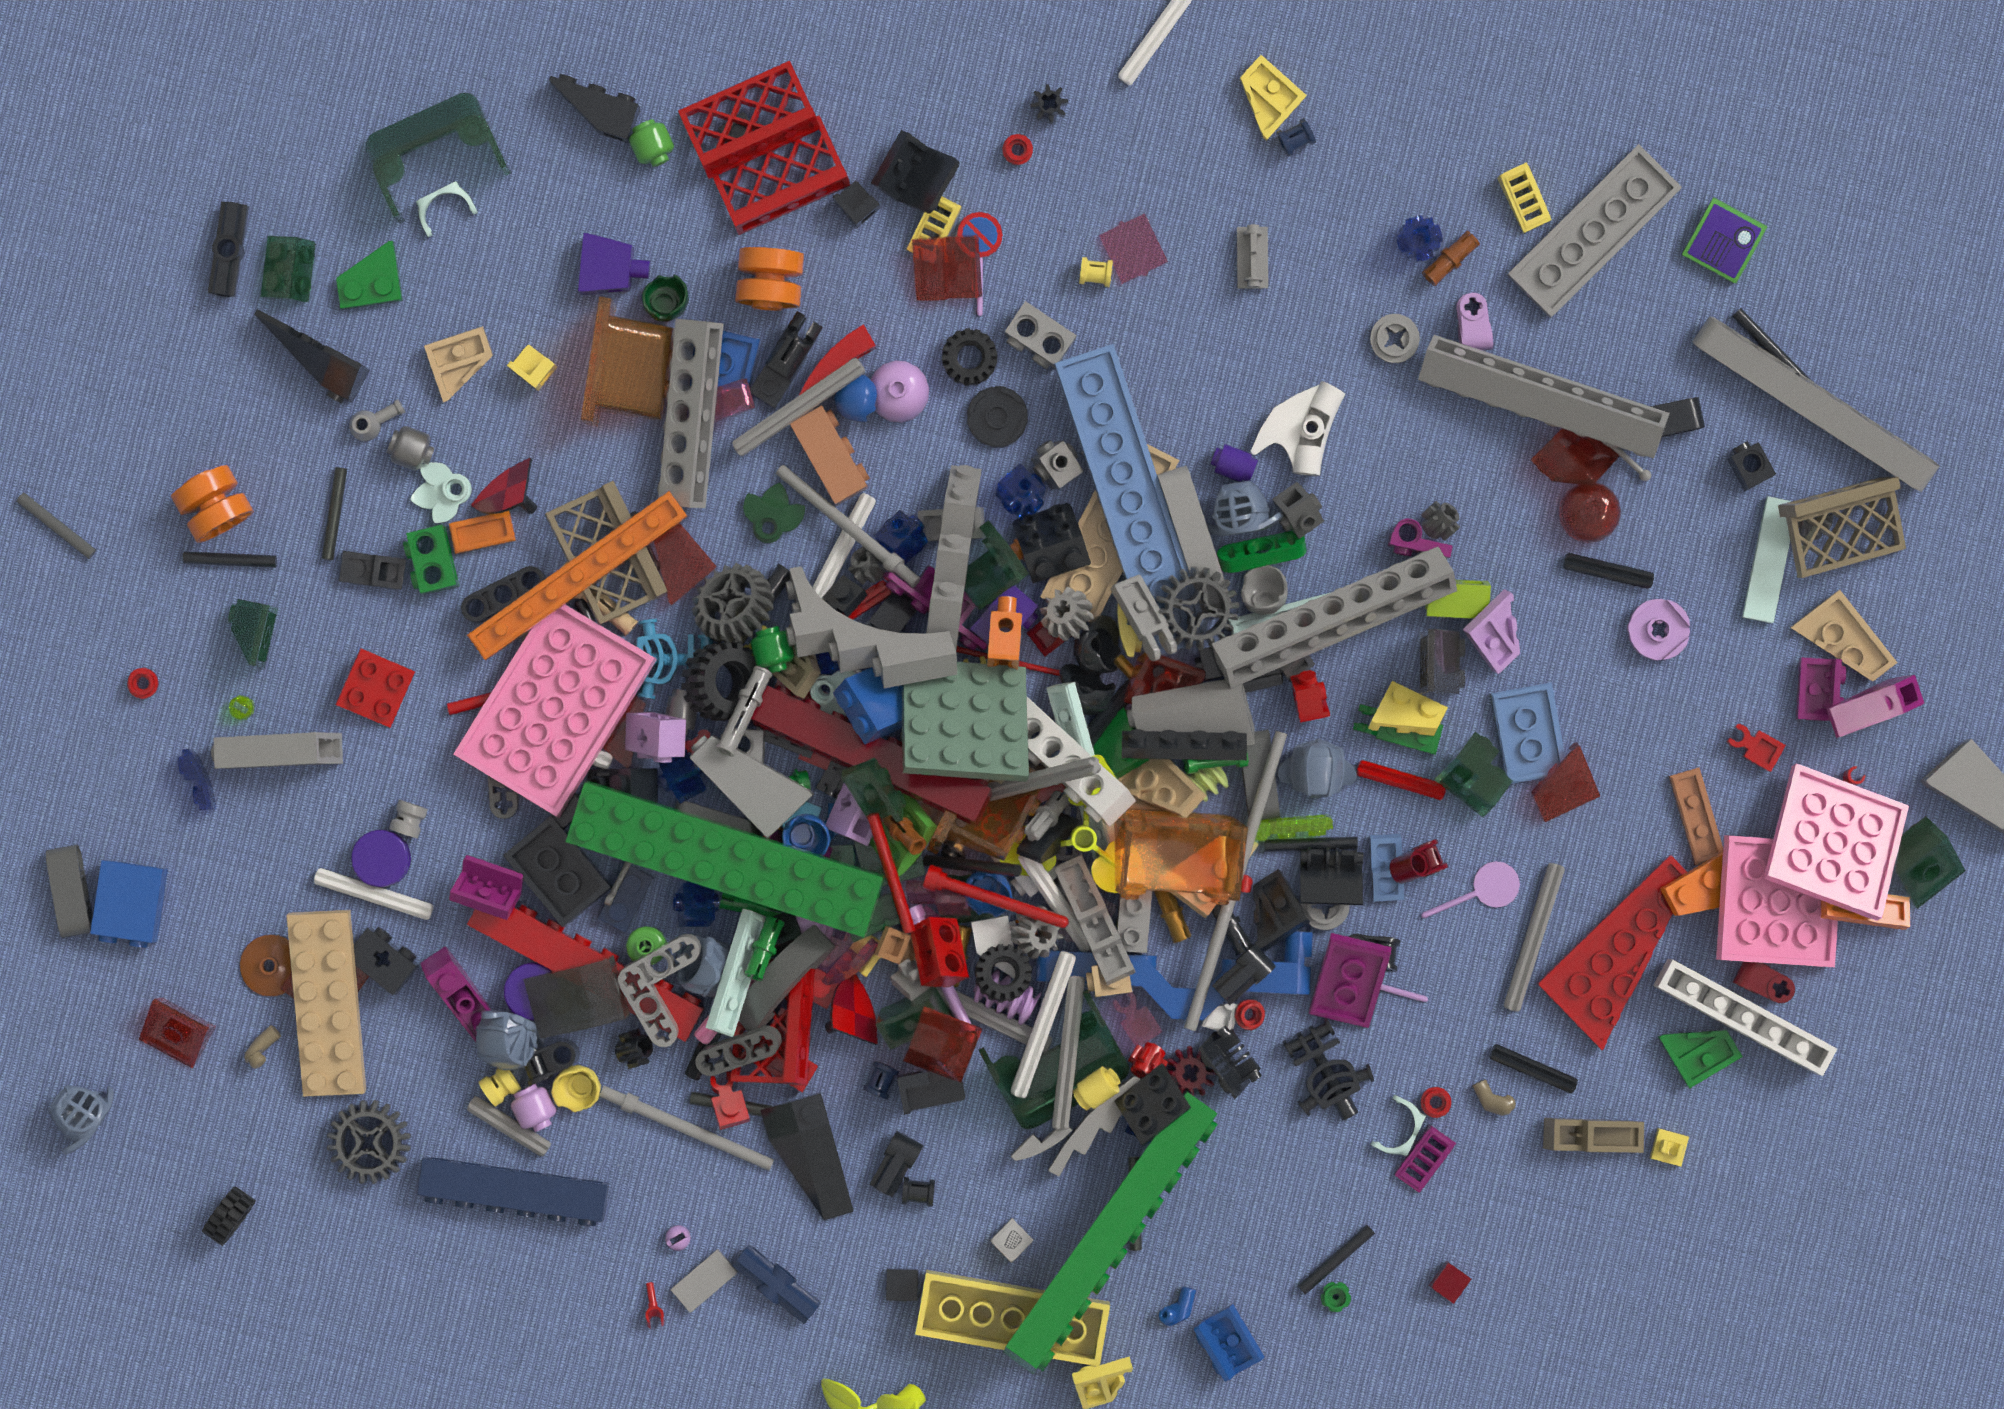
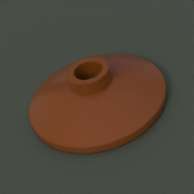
(252, 964)

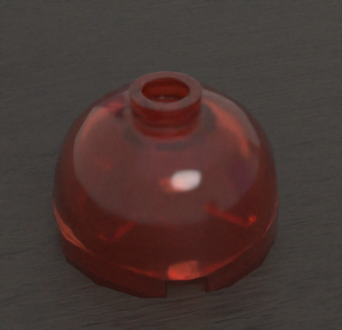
(1589, 512)

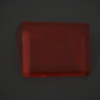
(1176, 676)
(176, 1031)

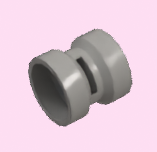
(408, 819)

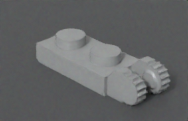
(1143, 616)

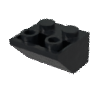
(634, 781)

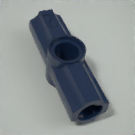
(776, 1284)

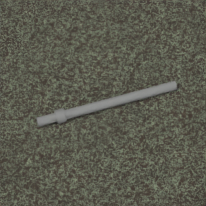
(891, 562)
(631, 1103)

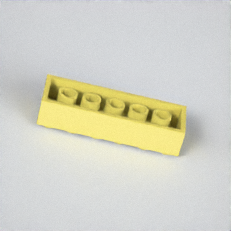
(992, 1312)

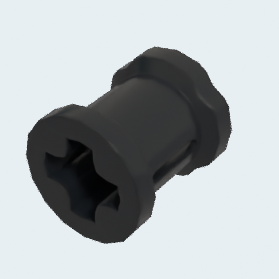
(918, 1191)

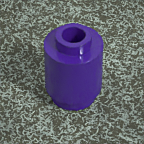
(1234, 463)

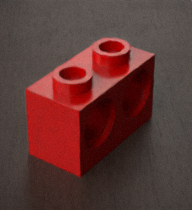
(939, 952)

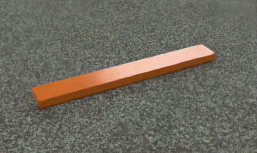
(577, 575)

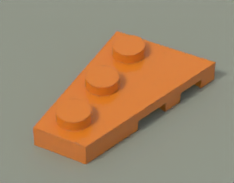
(1696, 889)

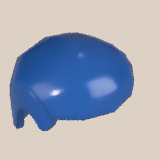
(857, 399)
(807, 833)
(990, 882)

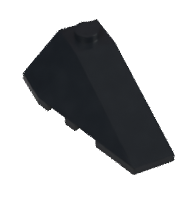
(329, 367)
(807, 1146)

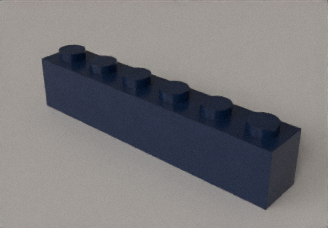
(513, 1189)

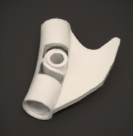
(1288, 427)

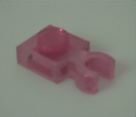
(1139, 1023)

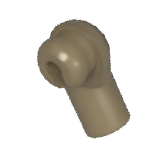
(262, 1042)
(1493, 1103)

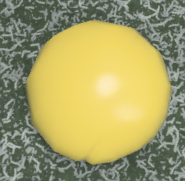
(576, 1088)

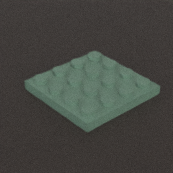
(967, 724)

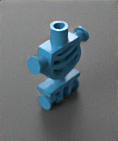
(673, 659)

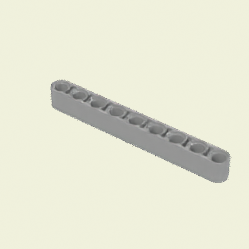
(1815, 403)

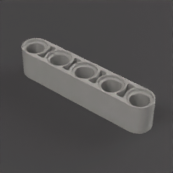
(1191, 527)

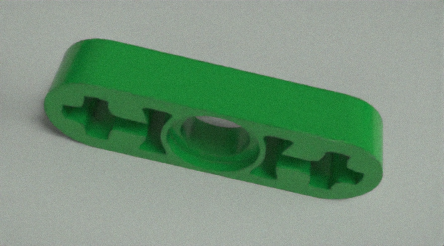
(1243, 555)

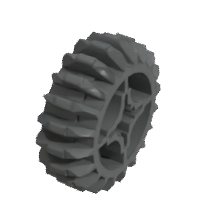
(1199, 594)
(738, 611)
(349, 1160)

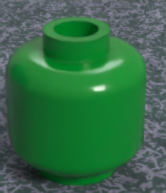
(772, 649)

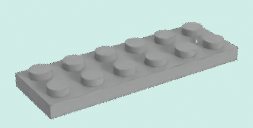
(1594, 231)

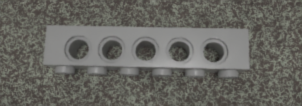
(700, 401)

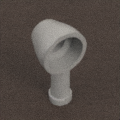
(374, 421)

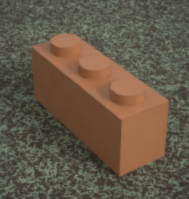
(830, 454)

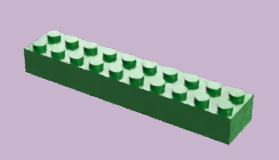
(725, 859)
(1106, 1238)

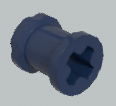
(1296, 137)
(881, 1080)

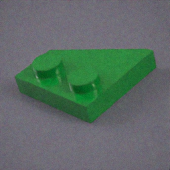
(371, 280)
(1110, 746)
(1700, 1053)

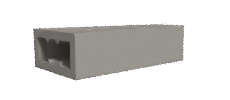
(1194, 708)
(277, 750)
(1971, 783)
(754, 787)

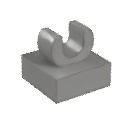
(908, 980)

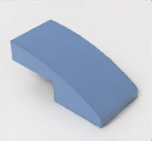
(1382, 850)

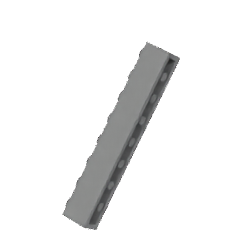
(1543, 396)

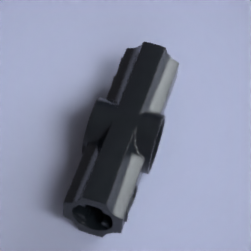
(230, 229)

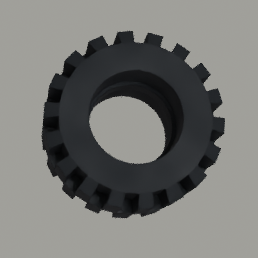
(701, 678)

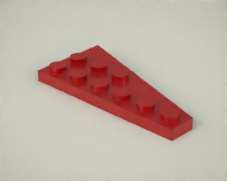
(1606, 965)

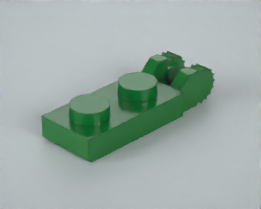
(1412, 740)

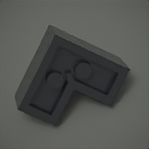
(927, 1089)

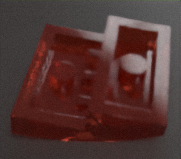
(947, 267)

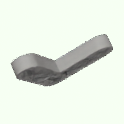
(648, 977)

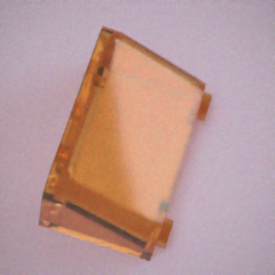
(1179, 854)

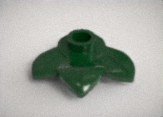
(775, 509)

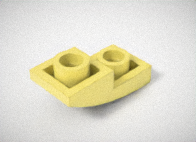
(1127, 635)

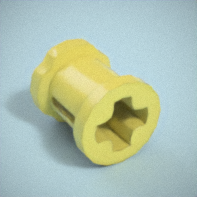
(1096, 272)

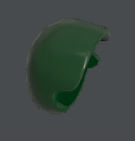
(665, 298)

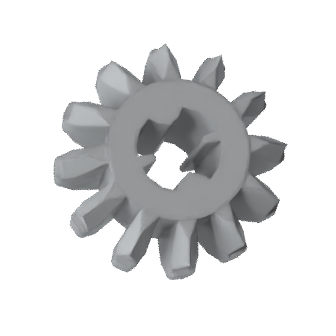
(1067, 614)
(1034, 944)

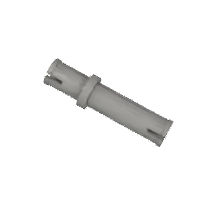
(758, 680)

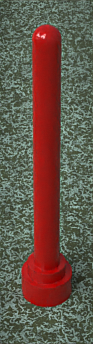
(938, 880)

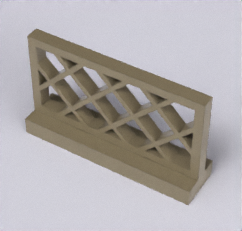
(1837, 500)
(641, 563)

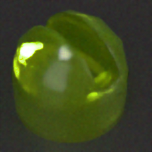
(244, 701)

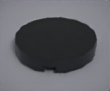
(997, 416)

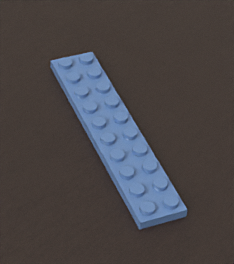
(1124, 475)

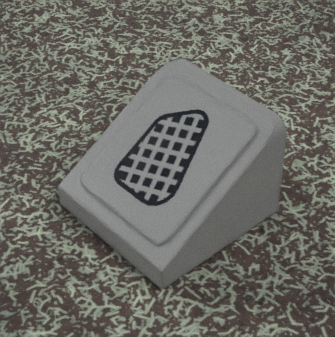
(1011, 1240)

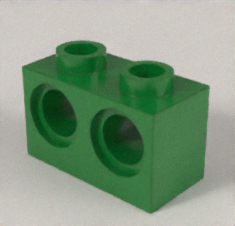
(439, 557)

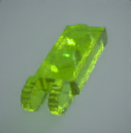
(1286, 827)

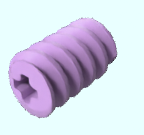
(1023, 1005)

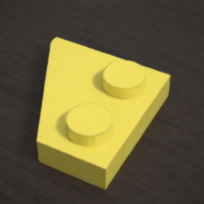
(1270, 95)
(1408, 712)
(1101, 1383)

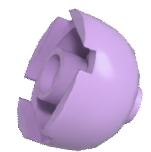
(900, 391)

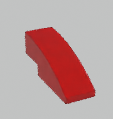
(853, 345)

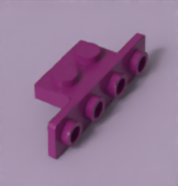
(921, 602)

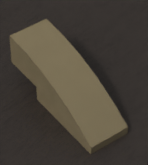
(1593, 1135)

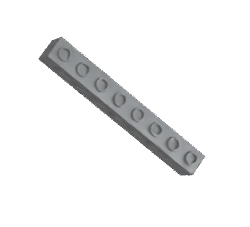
(1334, 617)

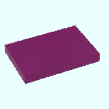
(1349, 980)

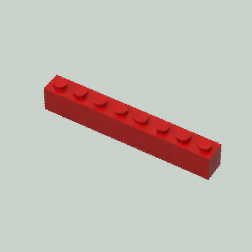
(556, 950)

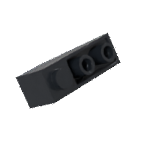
(606, 113)

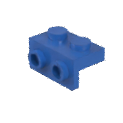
(1228, 1342)

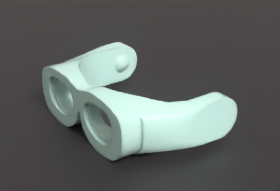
(424, 202)
(1405, 1148)

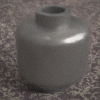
(410, 448)

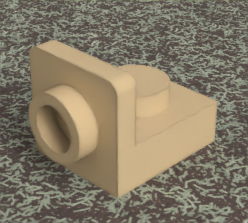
(1096, 983)

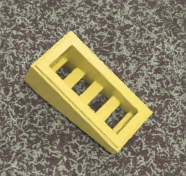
(1515, 202)
(949, 221)

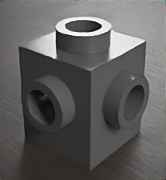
(1056, 463)
(1303, 514)

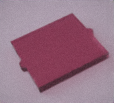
(1133, 248)

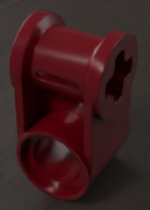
(1417, 863)
(1760, 979)

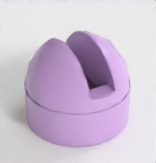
(674, 1232)

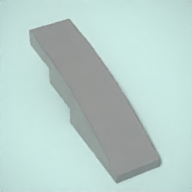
(1094, 920)
(1081, 1138)

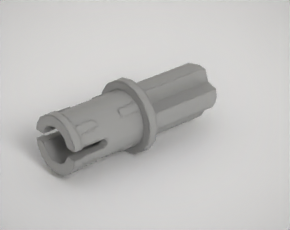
(1046, 816)

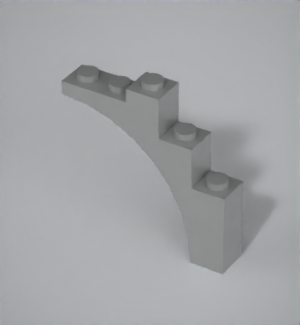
(953, 550)
(856, 646)

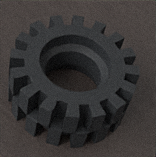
(973, 338)
(1003, 954)
(228, 1215)

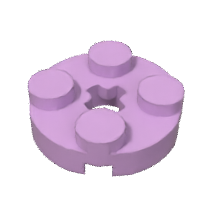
(1676, 632)

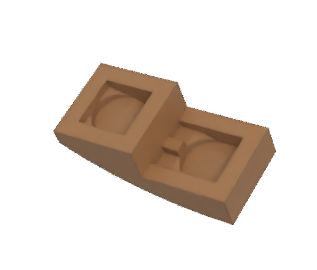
(895, 946)

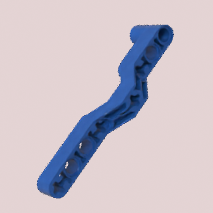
(1286, 978)

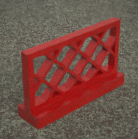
(756, 142)
(794, 195)
(796, 1039)

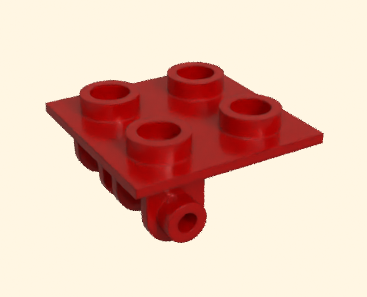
(375, 687)

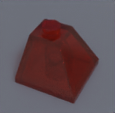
(1574, 458)
(942, 1044)

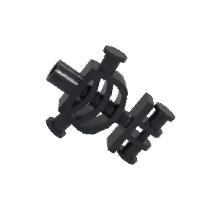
(1340, 1098)

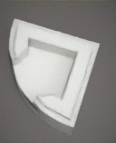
(1220, 1017)

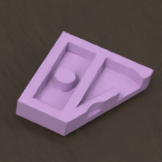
(1495, 633)

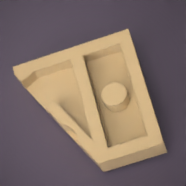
(458, 359)

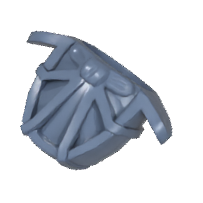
(1241, 510)
(1317, 769)
(706, 971)
(506, 1039)
(79, 1113)

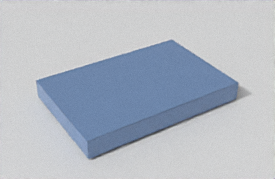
(1528, 731)

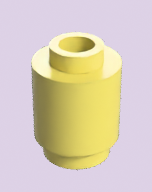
(1097, 1088)

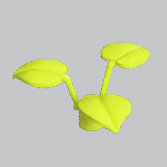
(1084, 840)
(842, 1397)

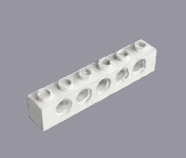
(1113, 796)
(1745, 1017)

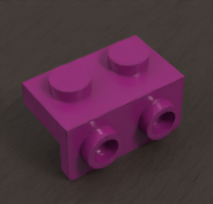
(1818, 687)
(487, 887)

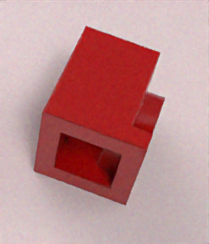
(1309, 696)

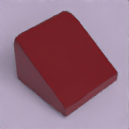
(1043, 640)
(1450, 1282)

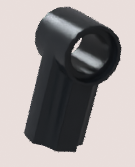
(1248, 970)
(898, 1158)

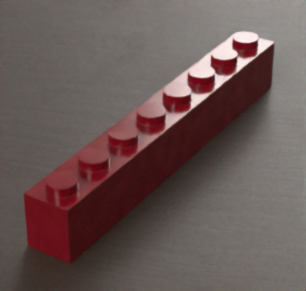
(836, 740)

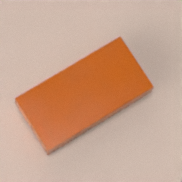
(482, 532)

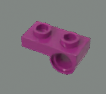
(1417, 545)

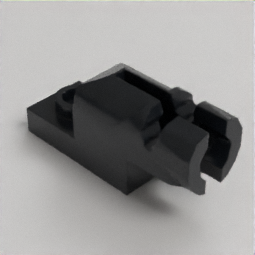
(785, 361)

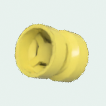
(499, 1086)

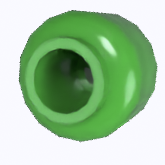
(651, 143)
(641, 934)

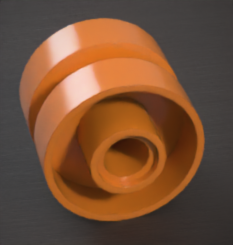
(768, 287)
(207, 494)

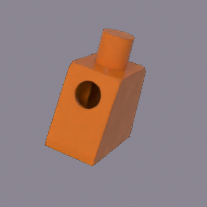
(1005, 646)

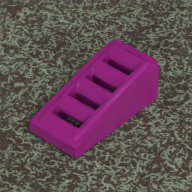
(1415, 1152)

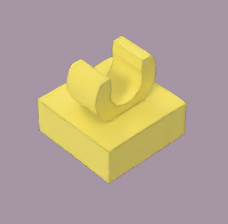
(1669, 1147)

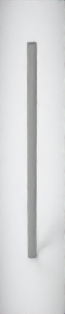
(1226, 910)

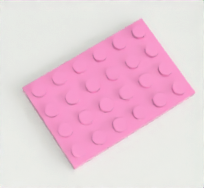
(555, 708)

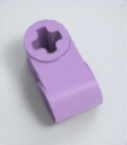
(1476, 329)

